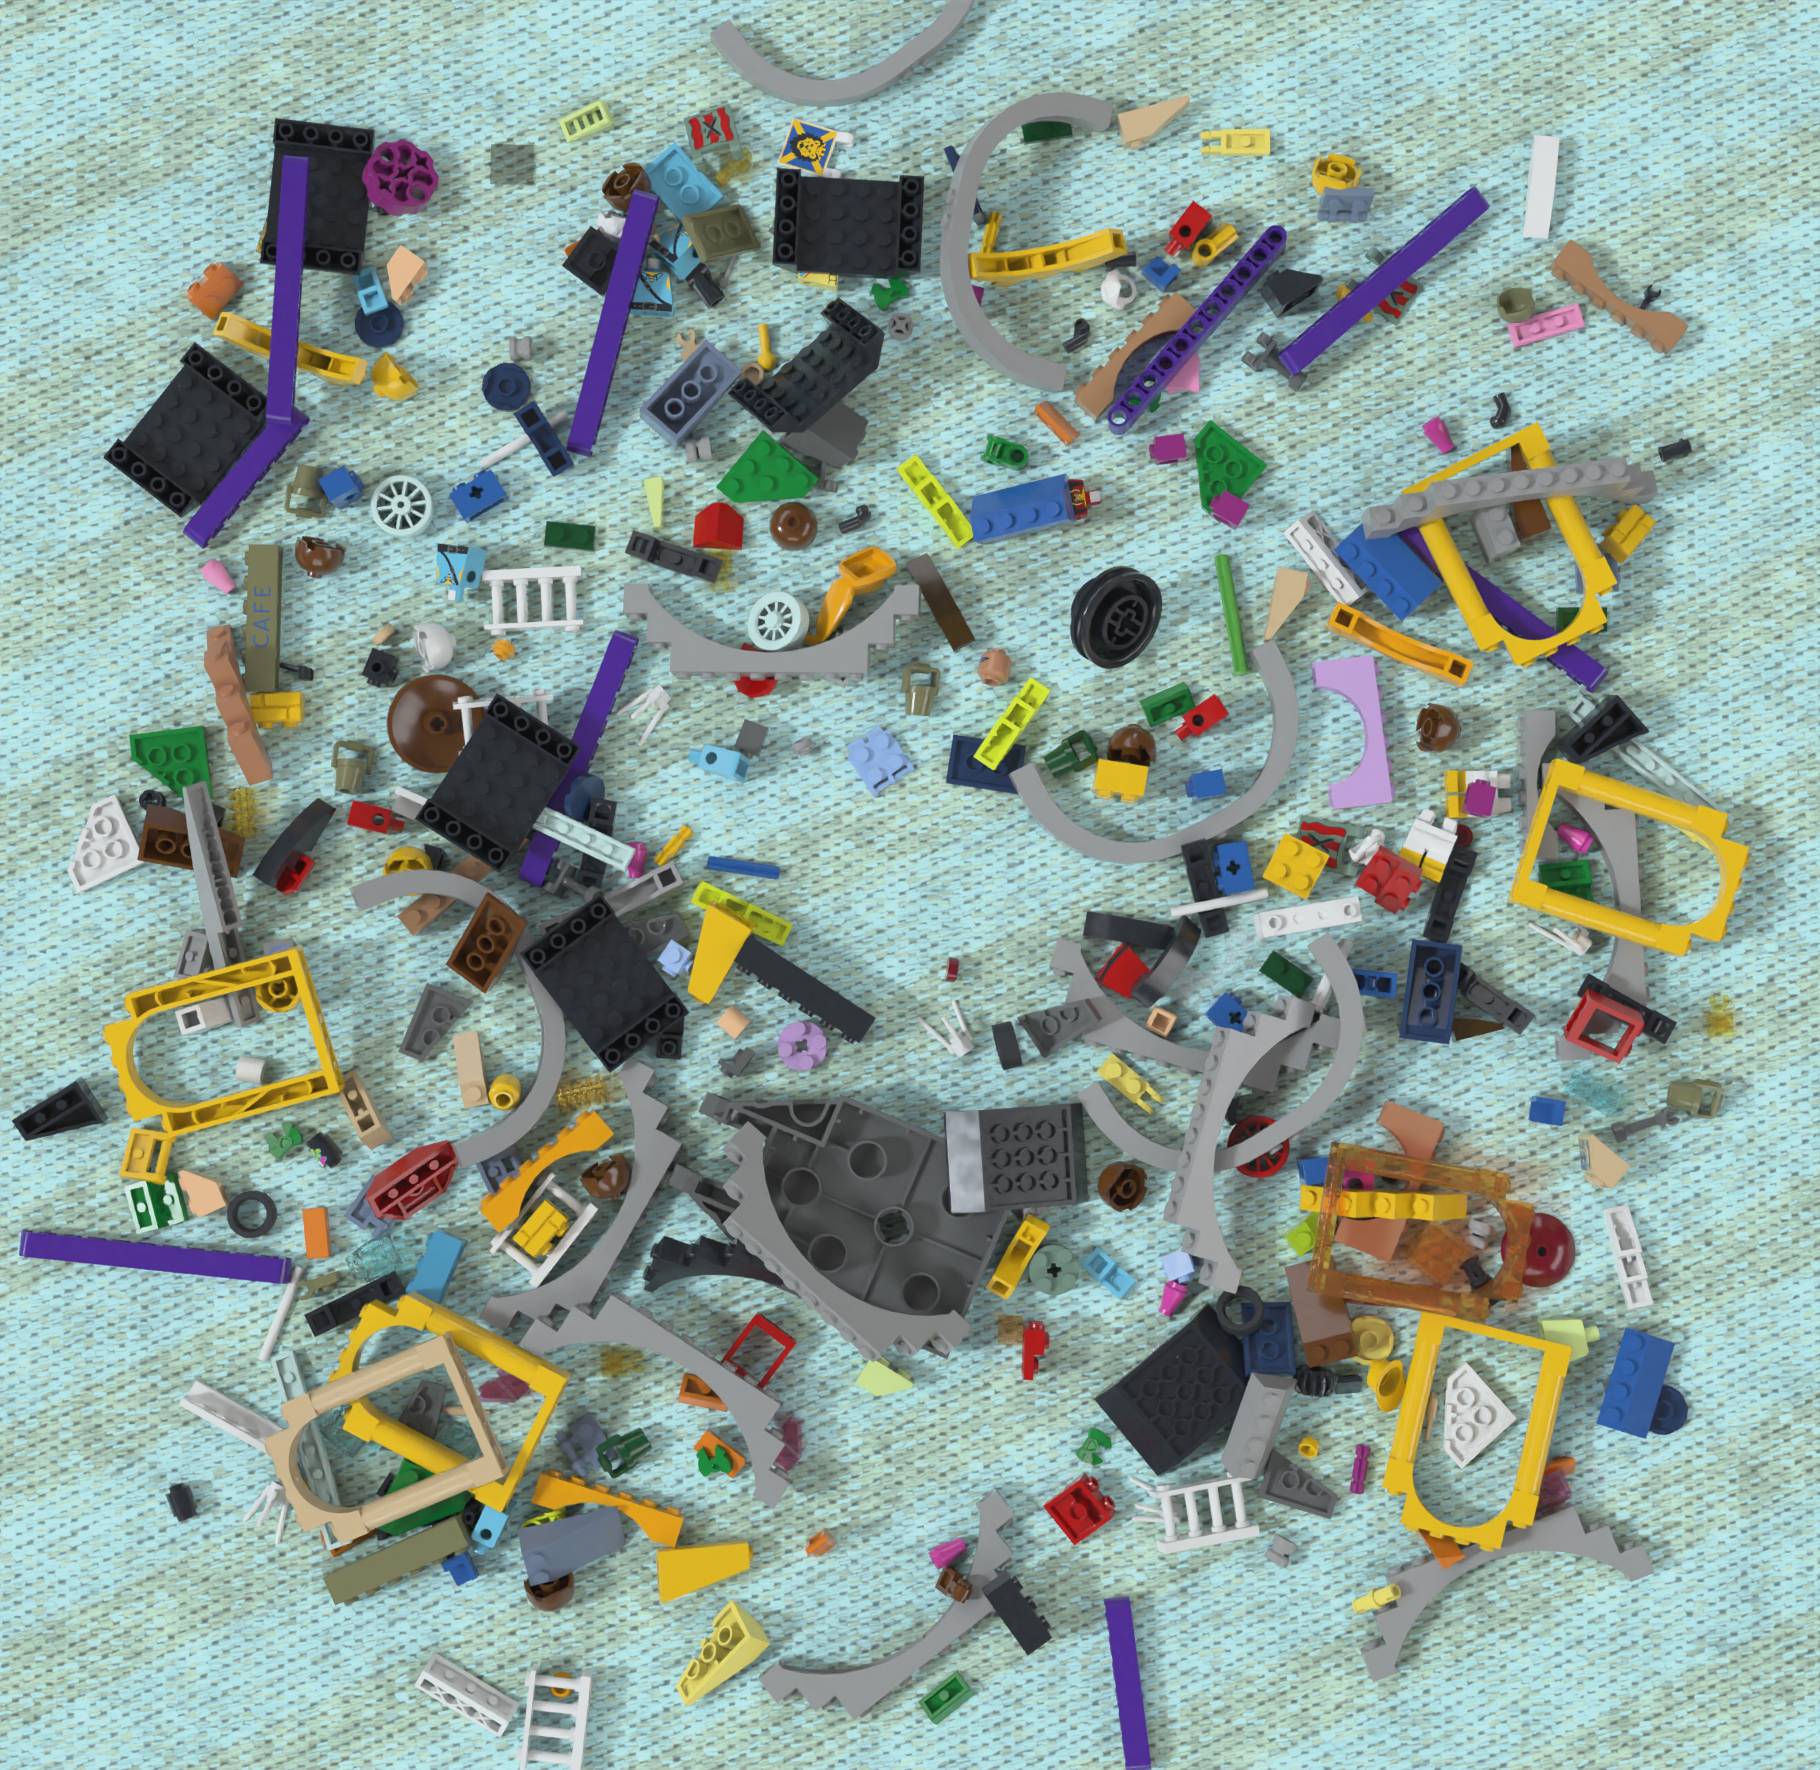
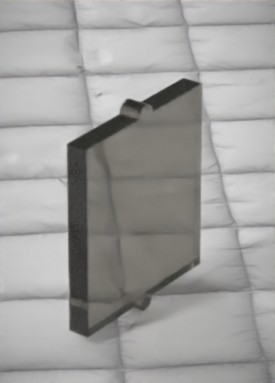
(512, 164)

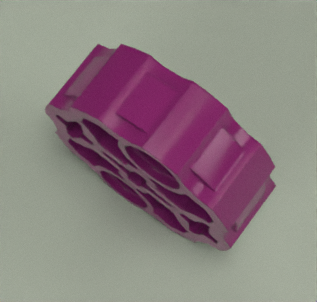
(381, 174)

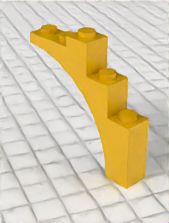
(1044, 262)
(324, 364)
(1390, 1204)

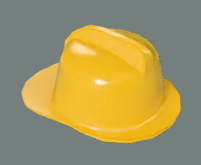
(1387, 1382)

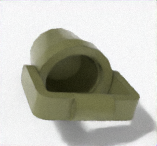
(306, 484)
(920, 698)
(351, 771)
(1688, 1097)

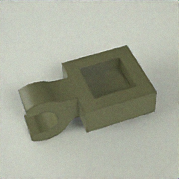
(326, 1282)

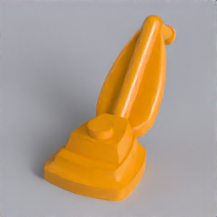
(860, 575)

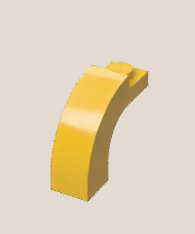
(1017, 1256)

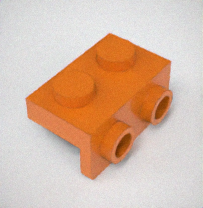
(214, 289)

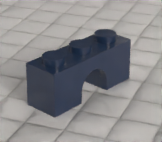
(544, 438)

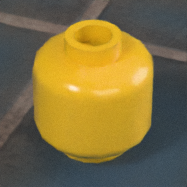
(505, 1092)

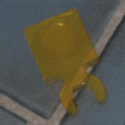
(733, 168)
(726, 569)
(1719, 1021)
(617, 1364)

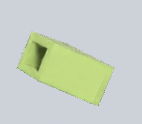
(882, 1379)

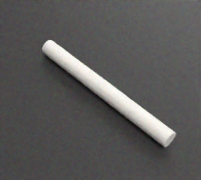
(519, 442)
(1219, 903)
(281, 1314)

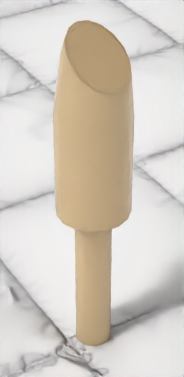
(458, 1411)
(1431, 1413)

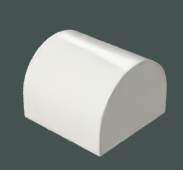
(251, 1070)

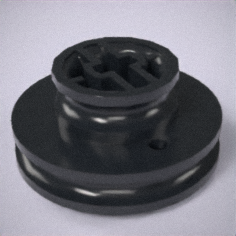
(1115, 616)

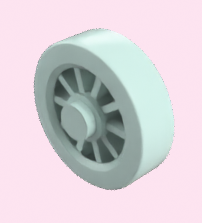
(402, 506)
(783, 627)

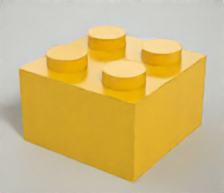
(1119, 780)
(1295, 866)

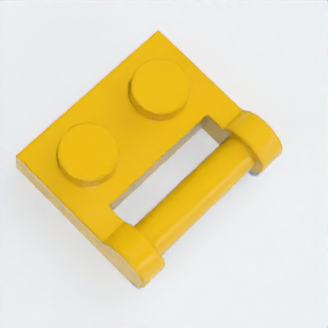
(140, 1152)

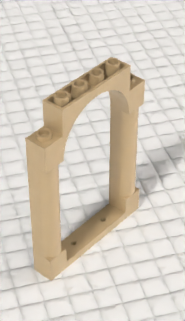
(359, 1520)

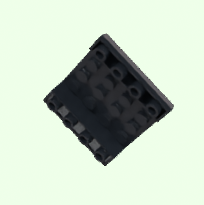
(335, 195)
(848, 225)
(817, 375)
(191, 433)
(499, 784)
(604, 983)
(1015, 1158)
(1179, 1392)

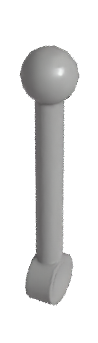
(723, 282)

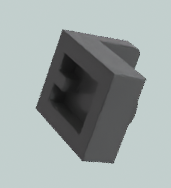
(741, 1061)

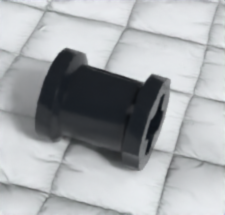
(148, 795)
(1475, 1280)

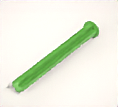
(1231, 615)

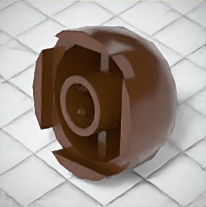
(620, 186)
(793, 526)
(318, 556)
(1439, 724)
(1132, 745)
(608, 1178)
(1122, 1185)
(551, 1595)

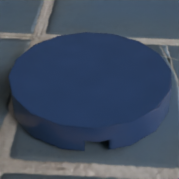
(380, 331)
(512, 392)
(580, 798)
(1669, 1412)

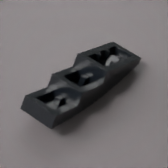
(292, 842)

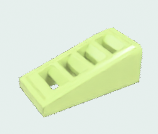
(590, 129)
(655, 494)

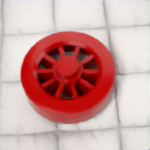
(1258, 1171)

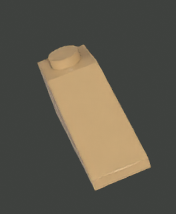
(1143, 124)
(1286, 594)
(471, 1070)
(363, 1112)

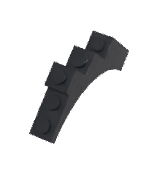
(704, 1257)

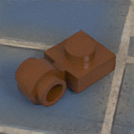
(953, 1586)

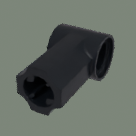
(705, 286)

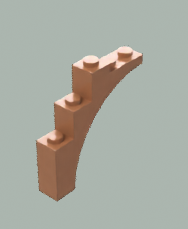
(232, 702)

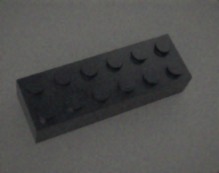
(804, 989)

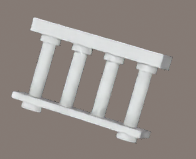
(520, 579)
(466, 703)
(1307, 917)
(538, 1271)
(1196, 1537)
(579, 1710)

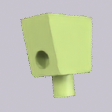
(1569, 1332)

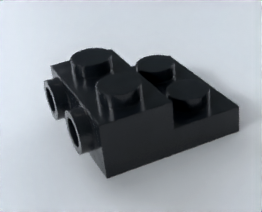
(593, 260)

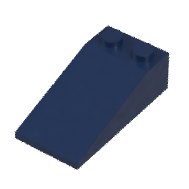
(1431, 991)

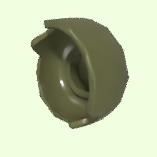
(1515, 305)

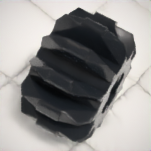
(1314, 1381)

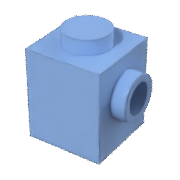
(677, 959)
(1181, 1266)

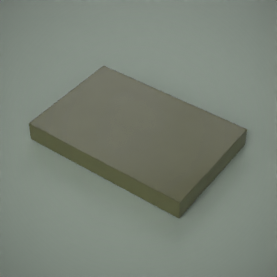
(720, 233)

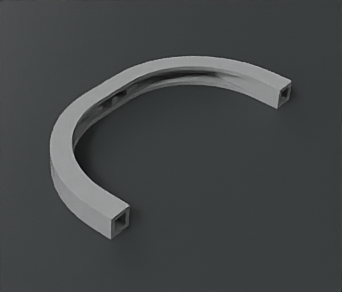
(845, 90)
(957, 221)
(1285, 720)
(553, 1041)
(1290, 1126)

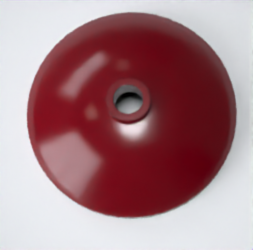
(1558, 1255)

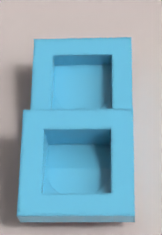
(370, 290)
(1109, 1273)

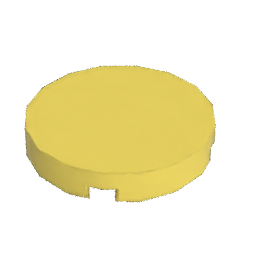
(1372, 1333)

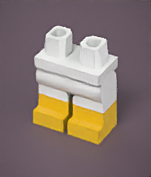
(1457, 782)
(1433, 841)

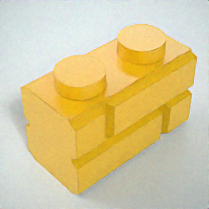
(1627, 533)
(277, 708)
(541, 1229)

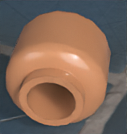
(994, 667)

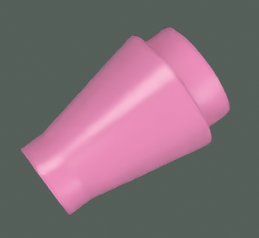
(218, 576)

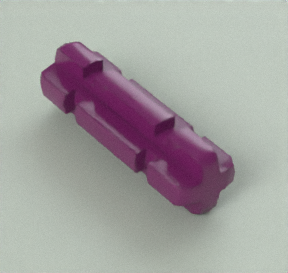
(1360, 1469)

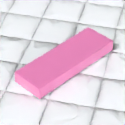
(1546, 325)

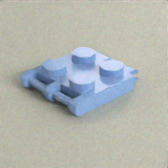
(878, 759)

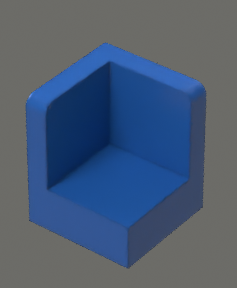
(1160, 273)
(1547, 1111)
(461, 1568)

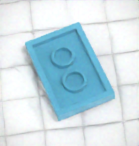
(680, 185)

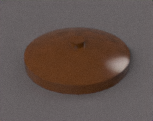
(425, 725)

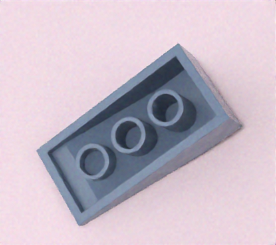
(689, 394)
(569, 1543)

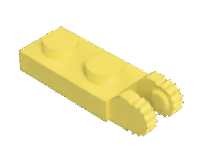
(1238, 142)
(1127, 1082)

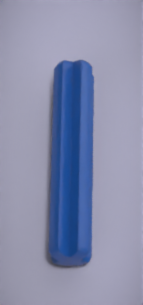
(743, 867)

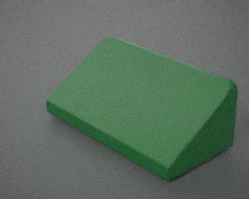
(1167, 704)
(946, 1697)

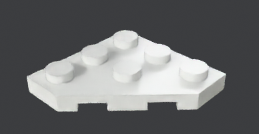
(104, 847)
(1471, 1416)

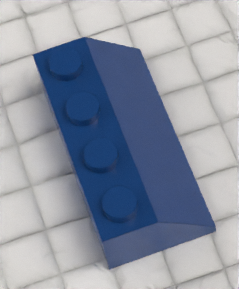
(1021, 509)
(1389, 570)
(1635, 1383)

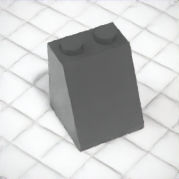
(832, 437)

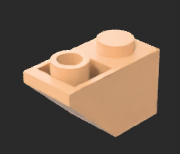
(404, 273)
(204, 1192)

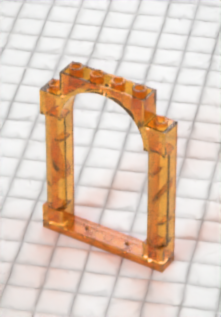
(1462, 1305)

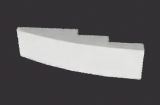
(1541, 186)
(1628, 1257)

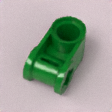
(1003, 453)

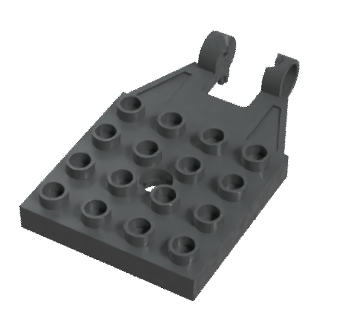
(832, 1176)

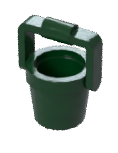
(1064, 758)
(630, 1446)

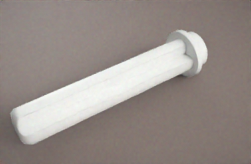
(1325, 989)

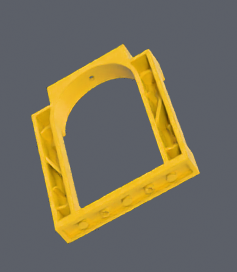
(1592, 565)
(1698, 819)
(192, 1116)
(424, 1314)
(1536, 1445)

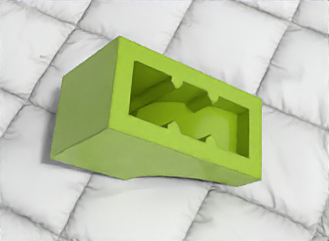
(1303, 1234)

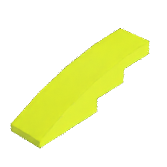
(936, 500)
(1012, 724)
(767, 924)

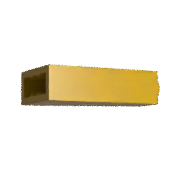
(719, 944)
(699, 1565)

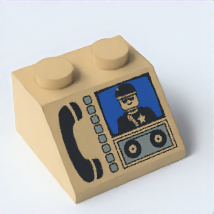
(1599, 1162)

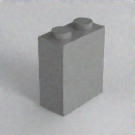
(1494, 532)

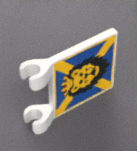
(811, 148)

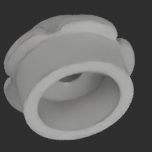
(803, 746)

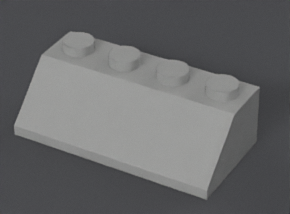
(1257, 1424)

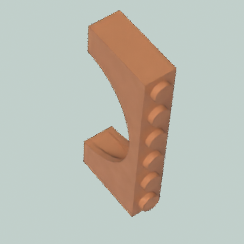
(1417, 1138)

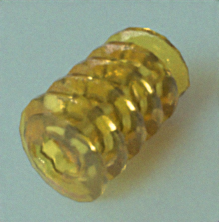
(244, 812)
(581, 1093)

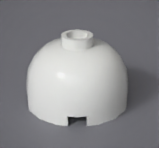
(434, 645)

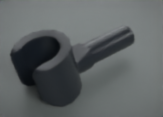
(1648, 297)
(305, 672)

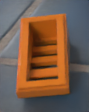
(820, 1543)

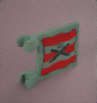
(712, 132)
(1397, 302)
(1330, 839)

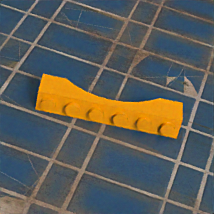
(1418, 655)
(505, 1204)
(658, 1523)

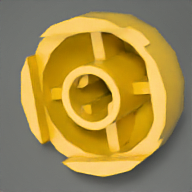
(1335, 172)
(392, 379)
(407, 859)
(279, 995)

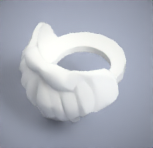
(611, 227)
(1111, 287)
(1364, 851)

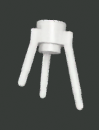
(656, 699)
(1575, 941)
(960, 1043)
(275, 1495)
(1177, 1507)

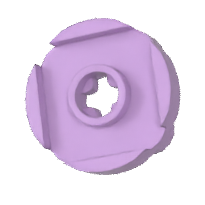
(806, 1059)

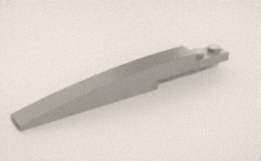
(217, 896)

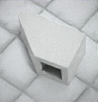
(204, 1016)

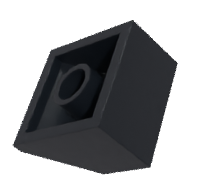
(1288, 289)

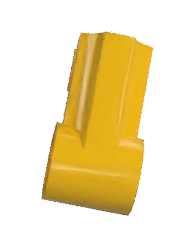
(1215, 244)

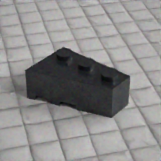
(1600, 730)
(62, 1111)
(1018, 1612)

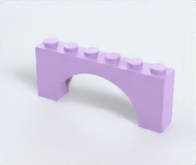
(1357, 683)

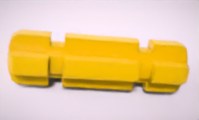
(991, 232)
(673, 845)

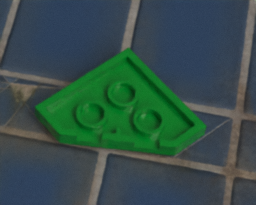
(1223, 465)
(767, 473)
(174, 757)
(411, 1473)

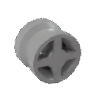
(898, 322)
(520, 348)

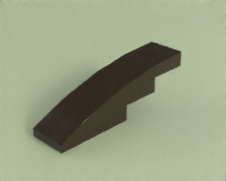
(940, 602)
(1467, 1028)

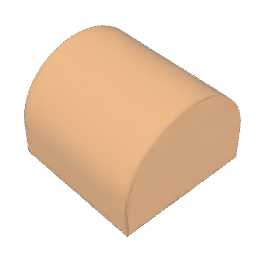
(1160, 1021)
(733, 1022)

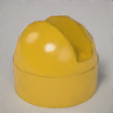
(1306, 1451)

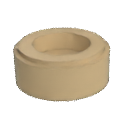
(754, 373)
(383, 635)

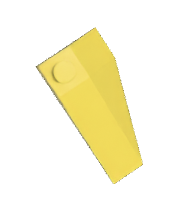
(730, 1648)

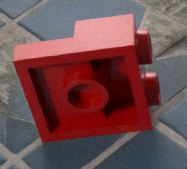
(1390, 879)
(1034, 1343)
(1080, 1508)

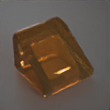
(1010, 1330)

